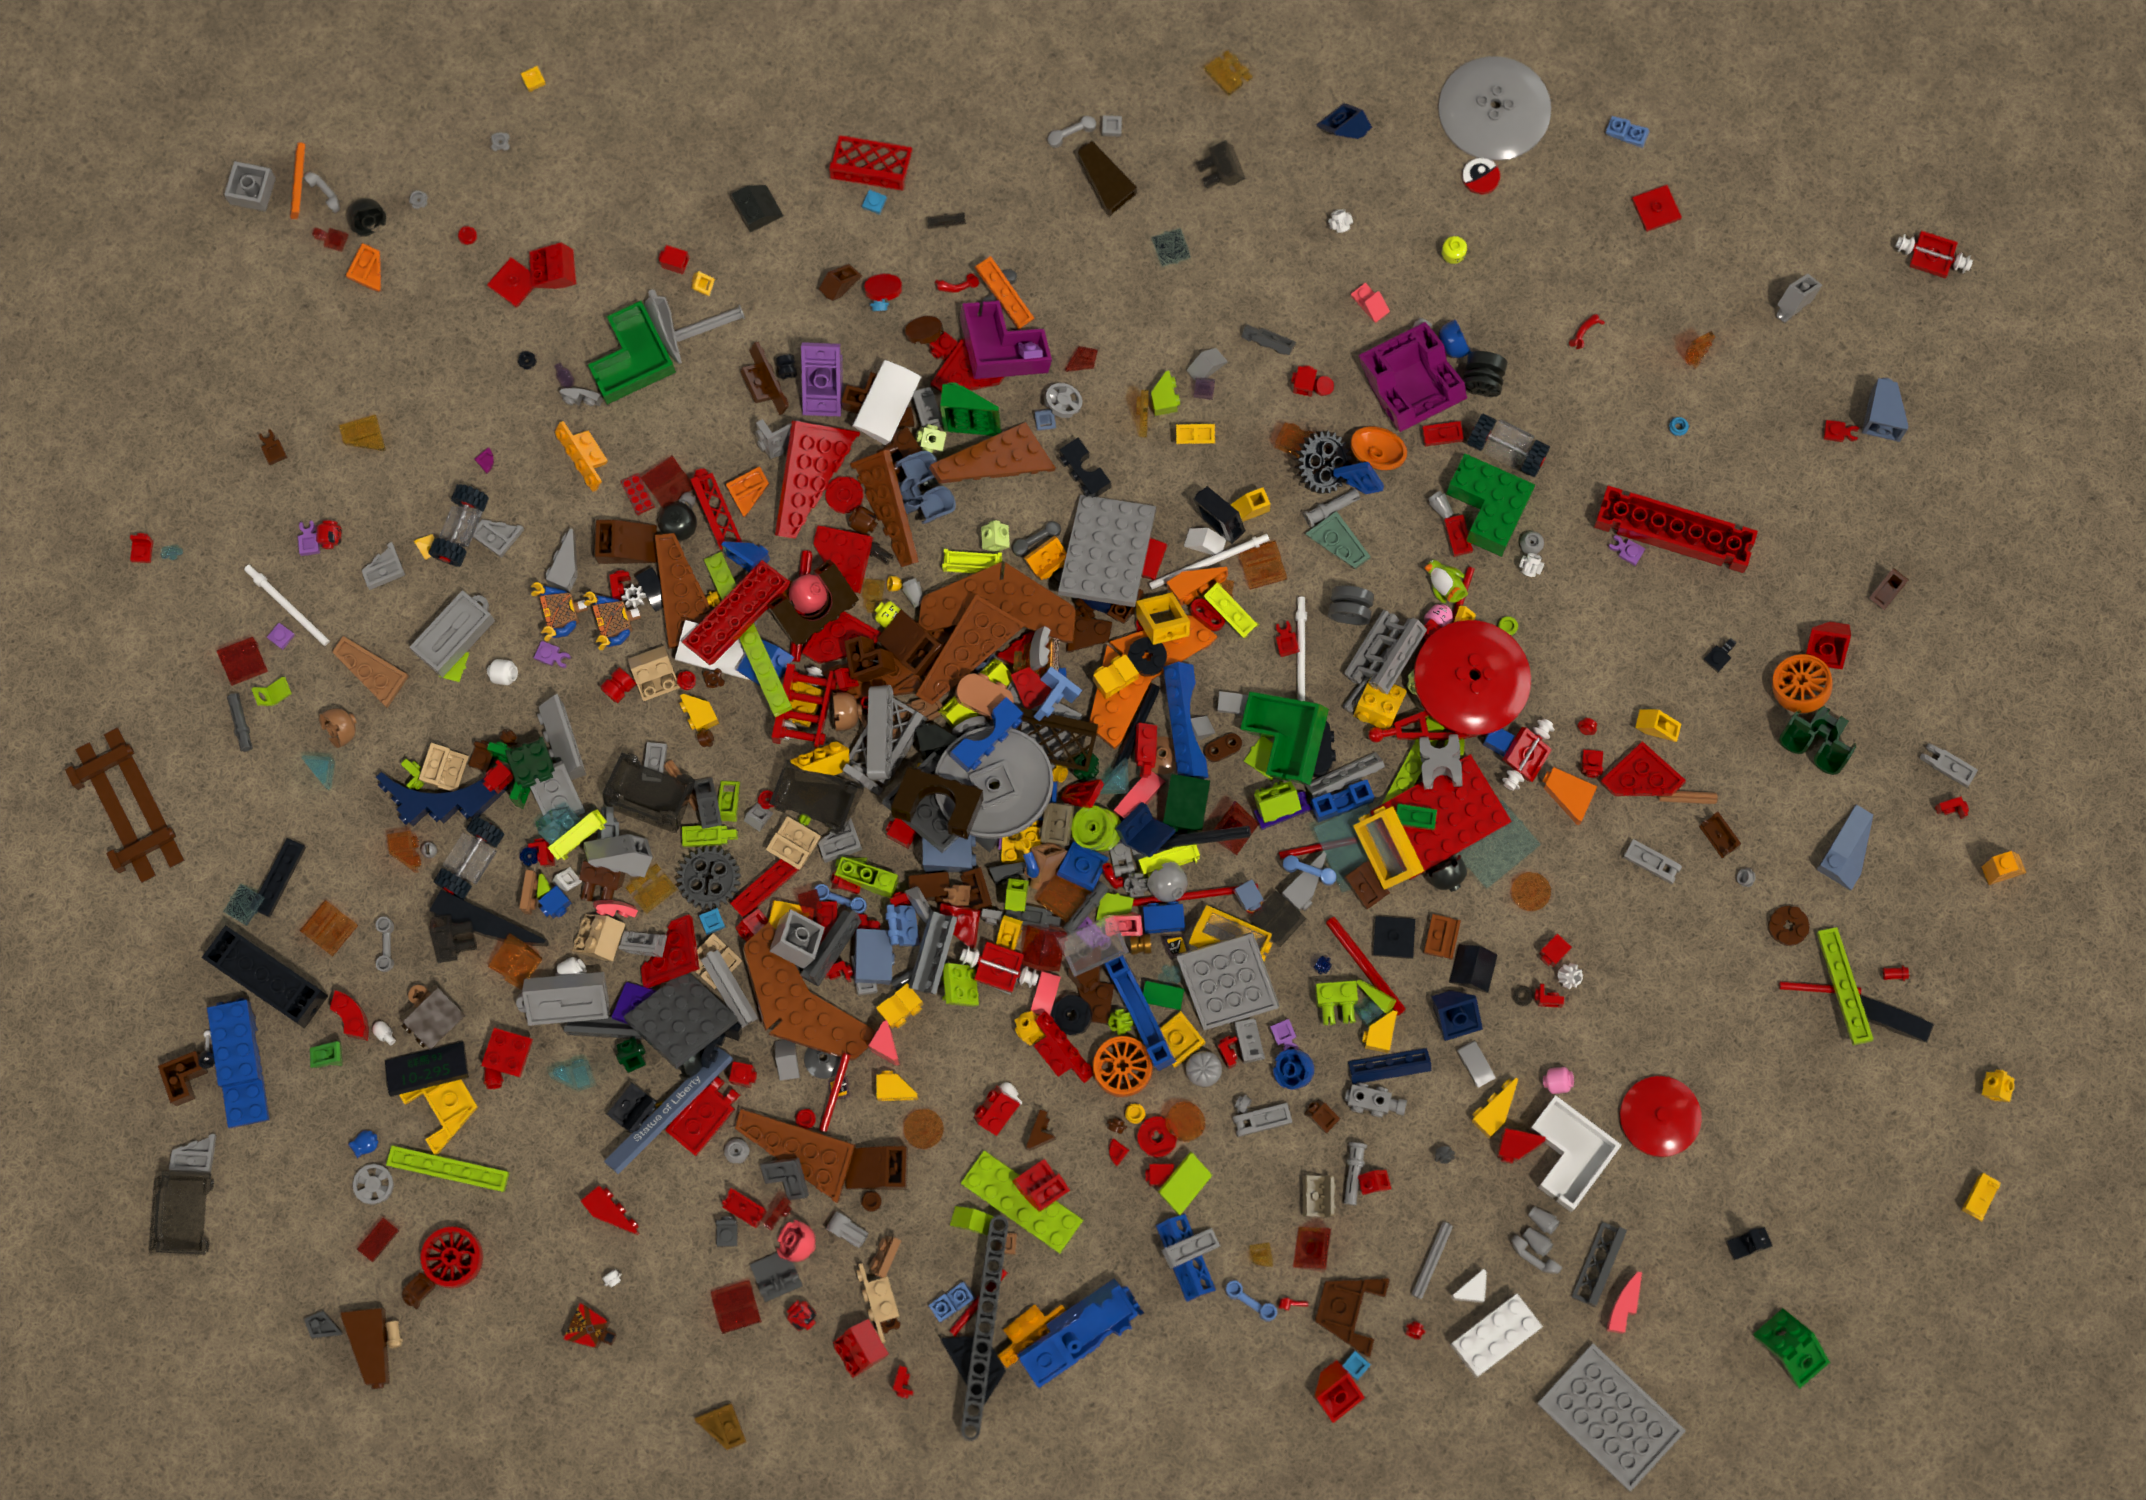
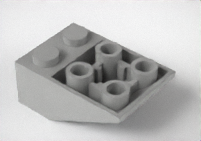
(620, 853)

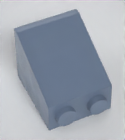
(1885, 411)
(955, 858)

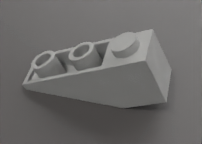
(564, 569)

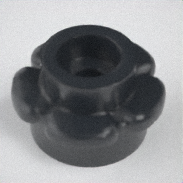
(522, 360)

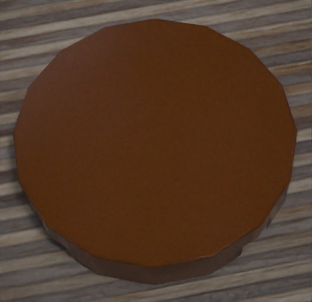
(924, 330)

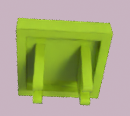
(960, 985)

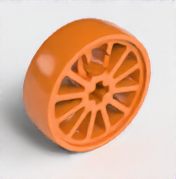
(1787, 671)
(1098, 1063)

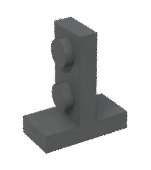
(707, 803)

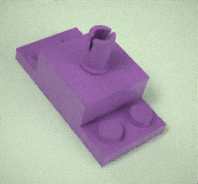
(822, 379)

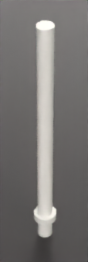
(1255, 542)

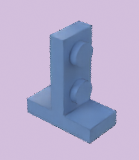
(1060, 687)

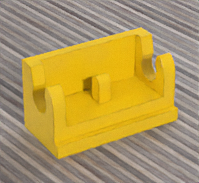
(1195, 434)
(1981, 1196)

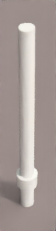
(261, 581)
(1301, 617)

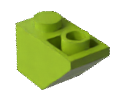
(1163, 396)
(1016, 894)

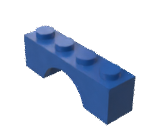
(970, 752)

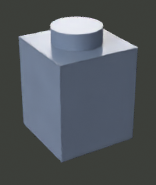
(1248, 895)

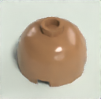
(845, 710)
(339, 724)

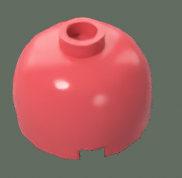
(807, 593)
(796, 1242)

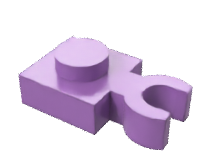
(1030, 350)
(307, 541)
(1629, 551)
(549, 653)
(1284, 1033)

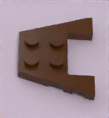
(1341, 1307)

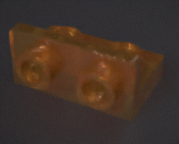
(1698, 348)

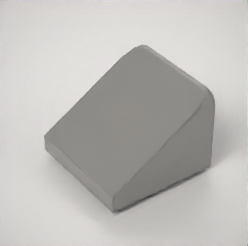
(757, 817)

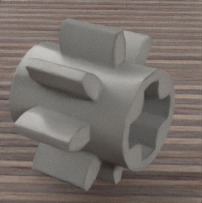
(1136, 885)

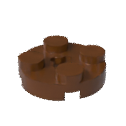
(1793, 915)

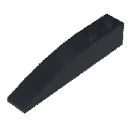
(482, 921)

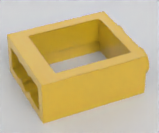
(1159, 632)

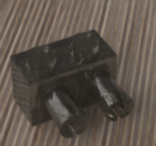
(1227, 165)
(444, 938)

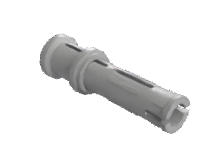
(1324, 510)
(1355, 1163)

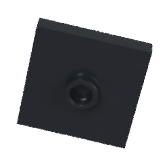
(1394, 937)

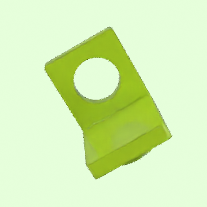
(273, 694)

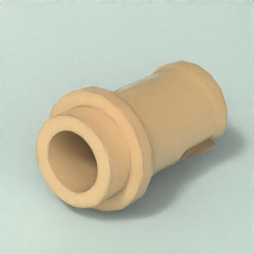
(393, 1334)

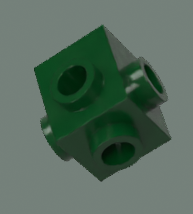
(1093, 768)
(631, 1054)

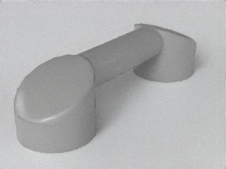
(1056, 137)
(314, 179)
(385, 926)
(1550, 1266)

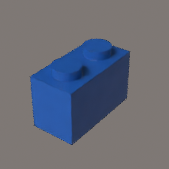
(1163, 918)

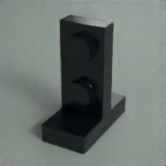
(710, 1053)
(1749, 1243)

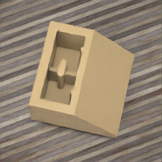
(653, 673)
(598, 937)

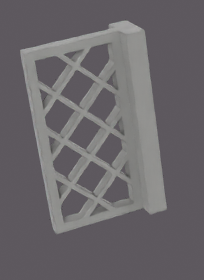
(902, 744)
(729, 988)

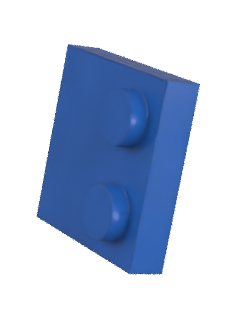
(1082, 866)

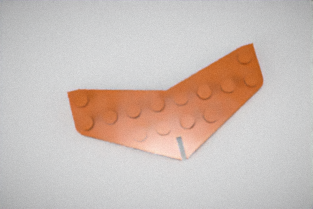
(1117, 711)

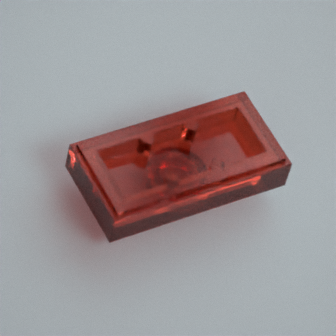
(378, 1240)

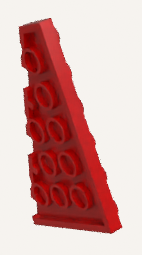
(811, 460)

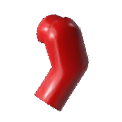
(1110, 876)

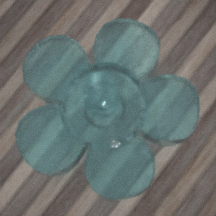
(171, 552)
(1170, 975)

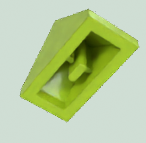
(971, 1220)

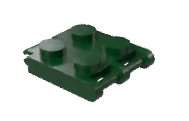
(531, 762)

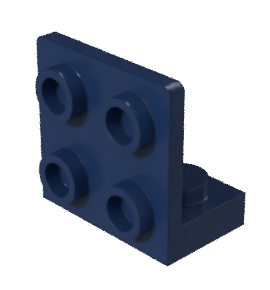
(1143, 832)

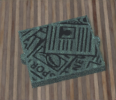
(1171, 247)
(243, 904)

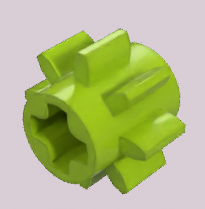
(1120, 1021)

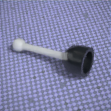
(209, 1056)

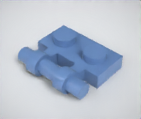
(902, 925)

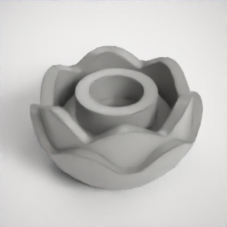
(1530, 536)
(741, 1155)

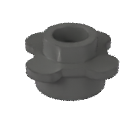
(1444, 1155)

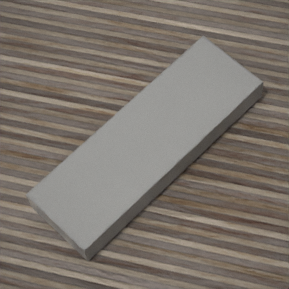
(1191, 1248)

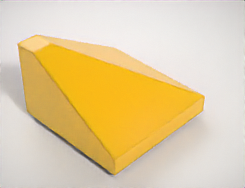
(700, 283)
(424, 545)

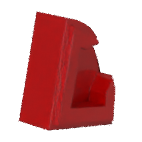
(1117, 1152)

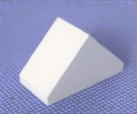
(1205, 541)
(1474, 1290)

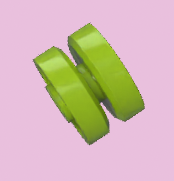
(1095, 828)

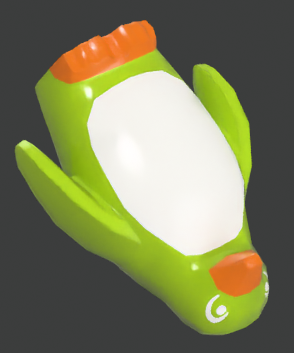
(1446, 582)

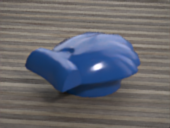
(364, 1143)

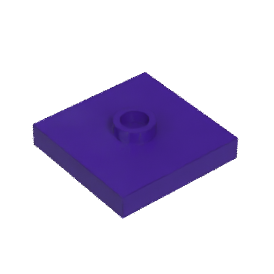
(629, 999)

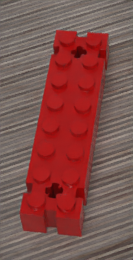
(1676, 529)

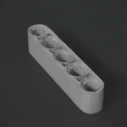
(880, 732)

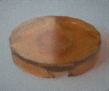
(1525, 890)
(1185, 1121)
(924, 1135)

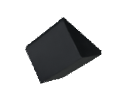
(1473, 967)

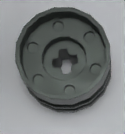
(1484, 373)

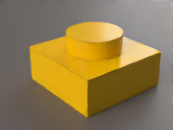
(533, 79)
(1464, 614)

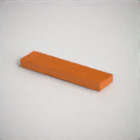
(297, 181)
(1004, 292)

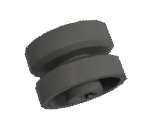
(1351, 605)

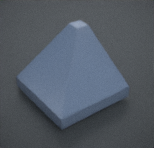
(1044, 416)

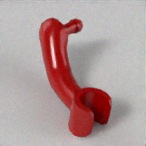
(972, 281)
(1594, 319)

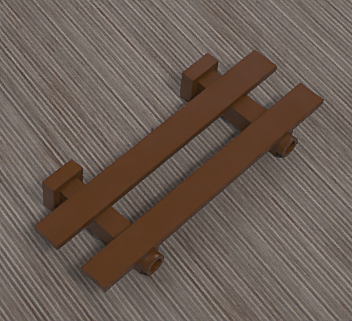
(134, 850)

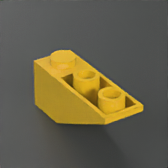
(824, 760)
(1495, 1113)

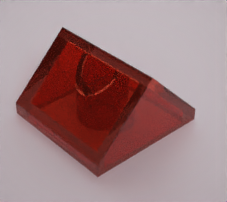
(1236, 817)
(1042, 949)
(1312, 1248)

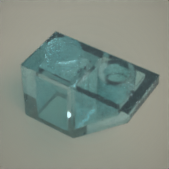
(556, 823)
(577, 1076)

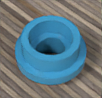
(879, 305)
(1678, 420)

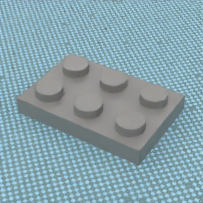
(557, 792)

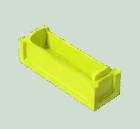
(969, 562)
(1231, 610)
(577, 835)
(1179, 855)

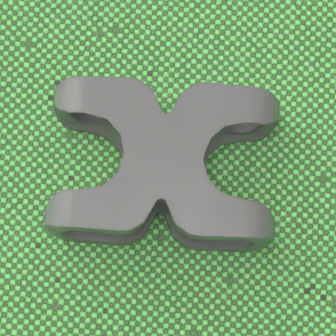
(1441, 761)

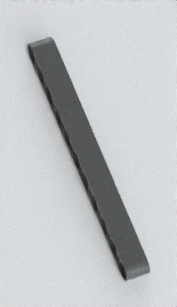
(985, 1338)

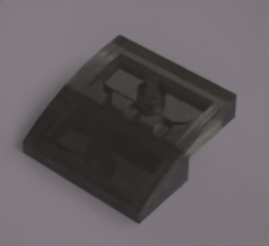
(1278, 918)

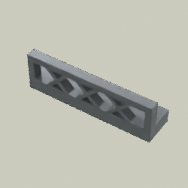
(832, 947)
(932, 953)
(601, 1028)
(1606, 1267)

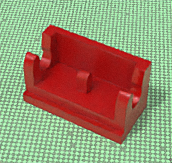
(743, 1208)

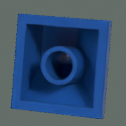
(745, 554)
(778, 657)

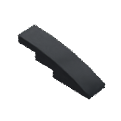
(1896, 1020)

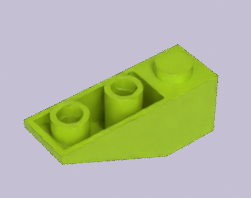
(868, 877)

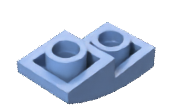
(1625, 131)
(952, 1301)

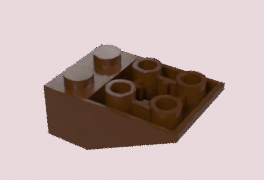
(624, 542)
(910, 643)
(878, 1168)

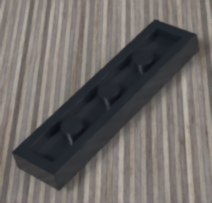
(280, 875)

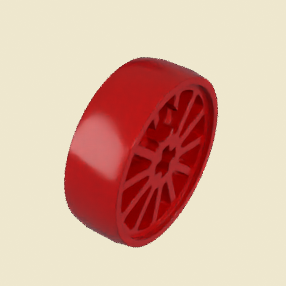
(476, 1258)

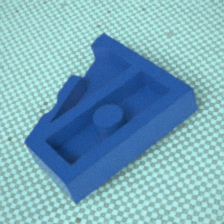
(1361, 477)

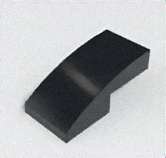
(652, 588)

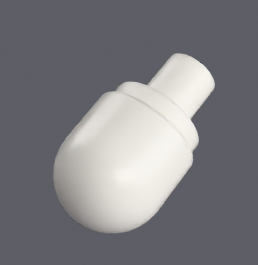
(383, 1032)
(1010, 1090)

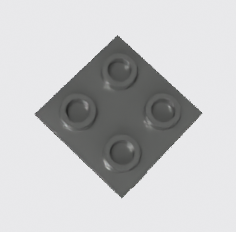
(775, 1276)

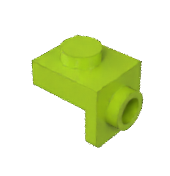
(414, 769)

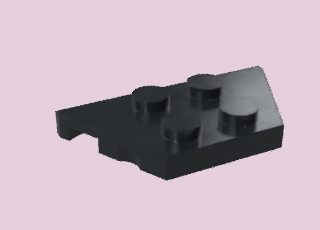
(960, 1353)

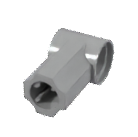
(847, 1230)

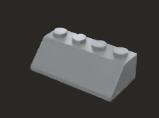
(560, 736)

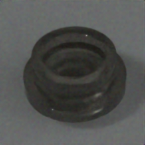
(1523, 989)

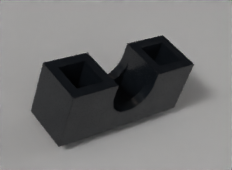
(1093, 482)

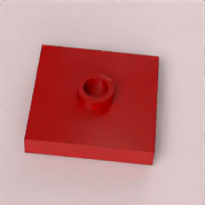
(1656, 208)
(512, 282)

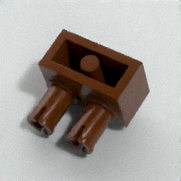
(903, 444)
(599, 876)

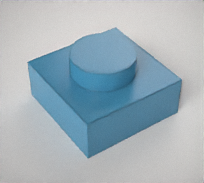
(874, 202)
(712, 921)
(1356, 1365)

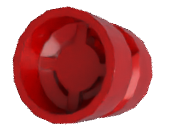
(617, 685)

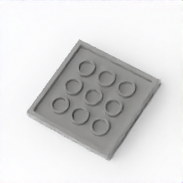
(1228, 981)

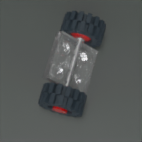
(1508, 444)
(459, 525)
(469, 858)

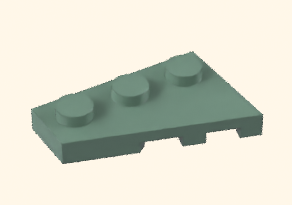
(1339, 540)

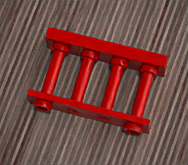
(790, 678)

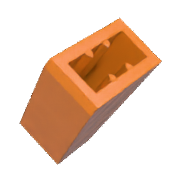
(1569, 793)

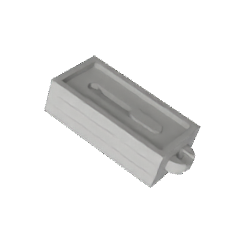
(453, 632)
(564, 998)

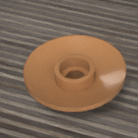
(1165, 764)

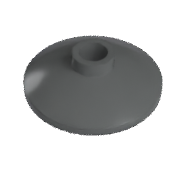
(819, 1068)

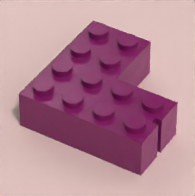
(994, 349)

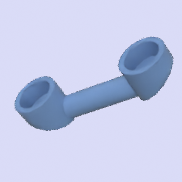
(1326, 876)
(825, 894)
(1234, 1291)

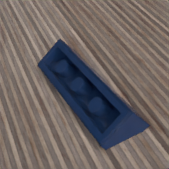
(1390, 1067)

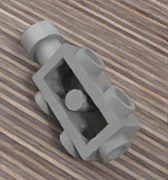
(1369, 1101)

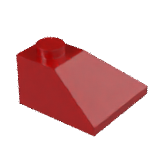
(1830, 643)
(1517, 1144)
(1337, 1391)

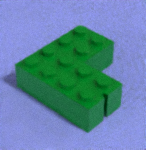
(640, 360)
(1497, 495)
(1296, 733)

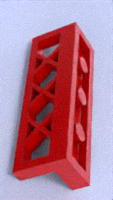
(696, 482)

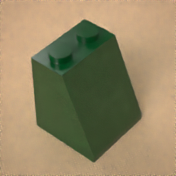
(1186, 803)

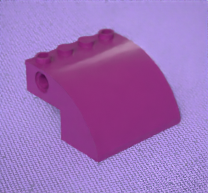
(1412, 376)

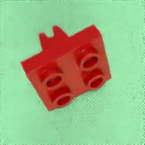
(507, 1052)

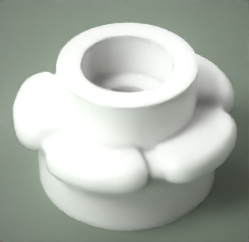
(612, 1278)

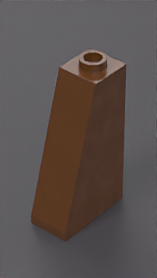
(368, 1340)

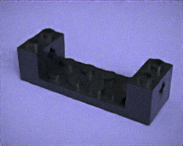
(265, 976)

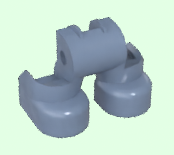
(935, 502)

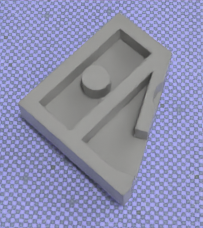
(497, 536)
(383, 568)
(858, 775)
(841, 844)
(194, 1157)

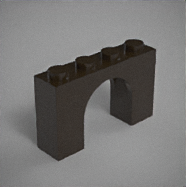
(839, 598)
(918, 785)

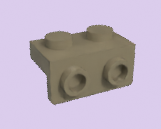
(1057, 824)
(1318, 1196)

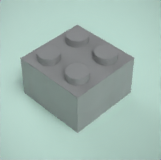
(250, 186)
(797, 939)

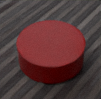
(1324, 386)

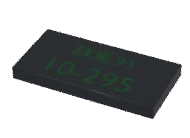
(426, 1069)

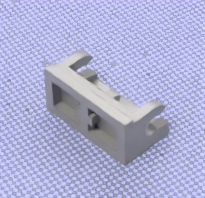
(927, 407)
(643, 944)
(1249, 1041)

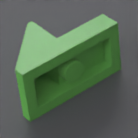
(326, 1055)

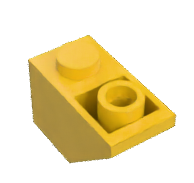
(1252, 504)
(700, 712)

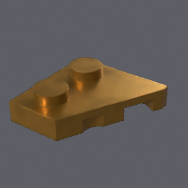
(723, 1426)

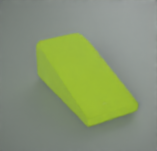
(728, 801)
(1382, 1000)

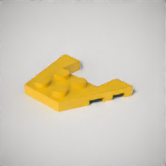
(451, 1105)

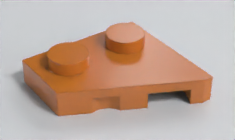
(366, 268)
(748, 489)

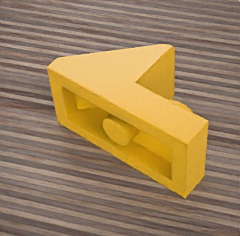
(1009, 933)

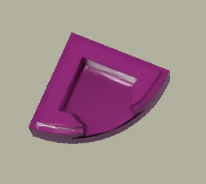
(485, 460)

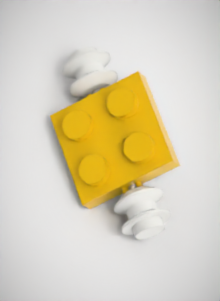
(805, 707)

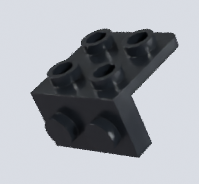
(631, 1108)

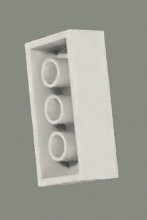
(1496, 1335)

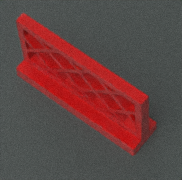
(867, 174)

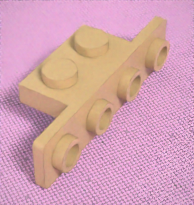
(880, 1298)

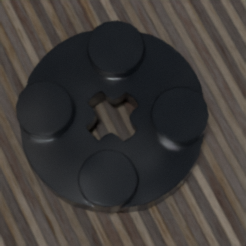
(1156, 662)
(1066, 1005)

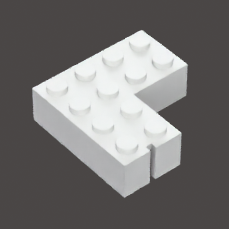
(1583, 1151)

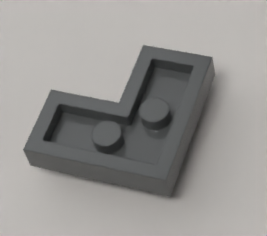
(790, 1173)

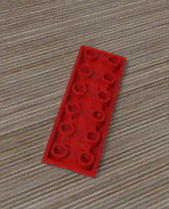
(736, 613)

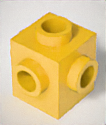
(1028, 1028)
(1998, 1086)

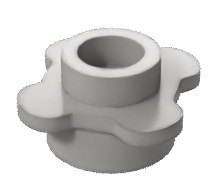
(504, 137)

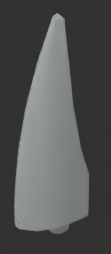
(662, 320)

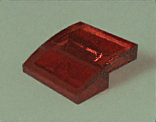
(667, 481)
(736, 1306)

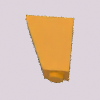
(2003, 867)

